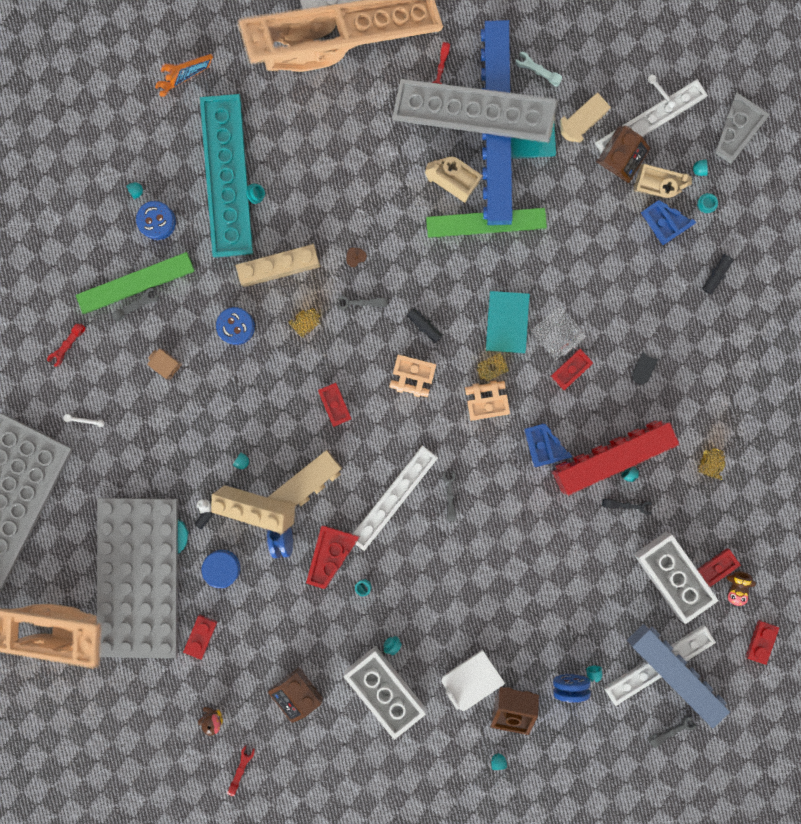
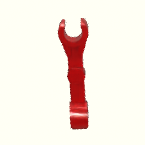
(443, 56)
(77, 331)
(240, 770)

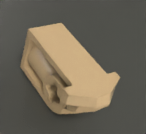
(583, 118)
(651, 181)
(459, 182)

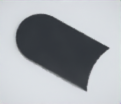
(644, 369)

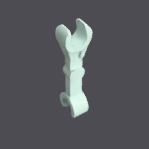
(554, 78)

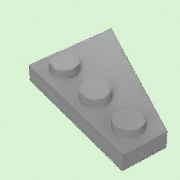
(740, 127)

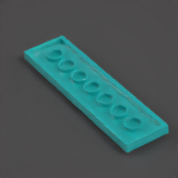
(226, 175)

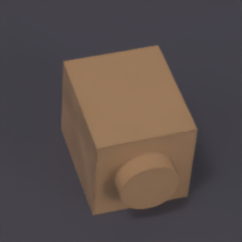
(164, 363)

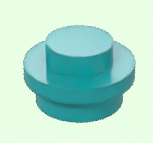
(255, 193)
(707, 203)
(392, 645)

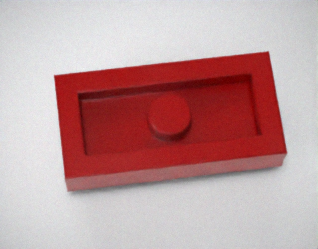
(571, 369)
(334, 404)
(718, 567)
(200, 637)
(762, 642)

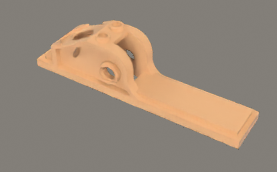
(356, 22)
(73, 637)

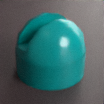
(700, 168)
(135, 189)
(241, 461)
(630, 474)
(361, 590)
(594, 673)
(498, 762)

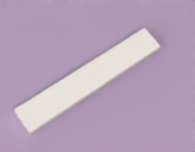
(662, 112)
(394, 497)
(645, 674)

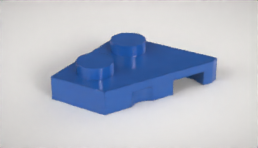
(666, 222)
(544, 446)

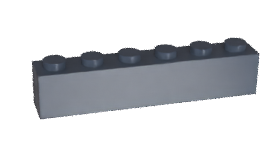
(678, 676)

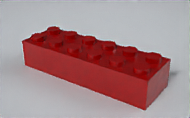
(615, 457)

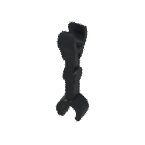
(608, 503)

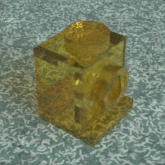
(305, 322)
(500, 367)
(712, 463)

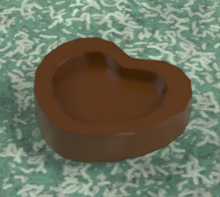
(355, 256)

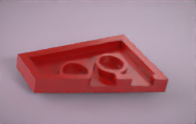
(329, 554)

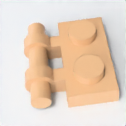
(413, 369)
(489, 406)

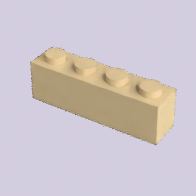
(278, 265)
(308, 480)
(253, 509)

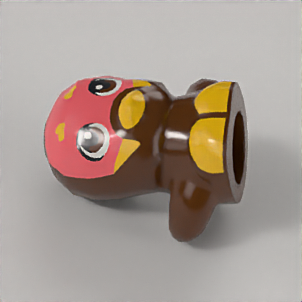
(739, 591)
(211, 721)

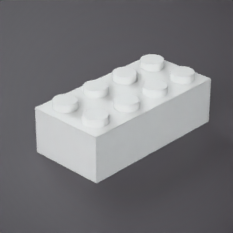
(676, 577)
(384, 692)

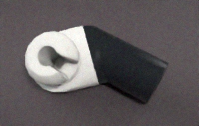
(205, 513)

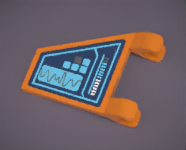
(182, 72)

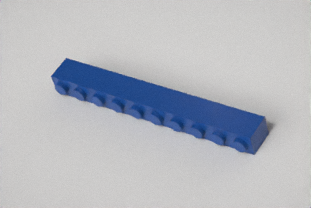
(498, 148)

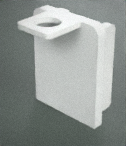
(471, 681)

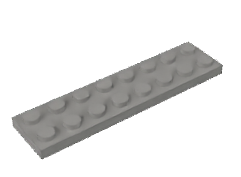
(475, 110)

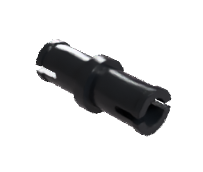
(717, 274)
(424, 325)

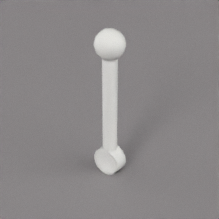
(652, 80)
(68, 418)

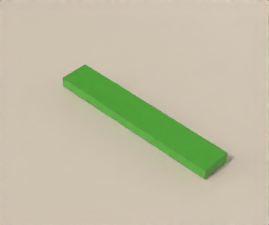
(475, 224)
(135, 283)

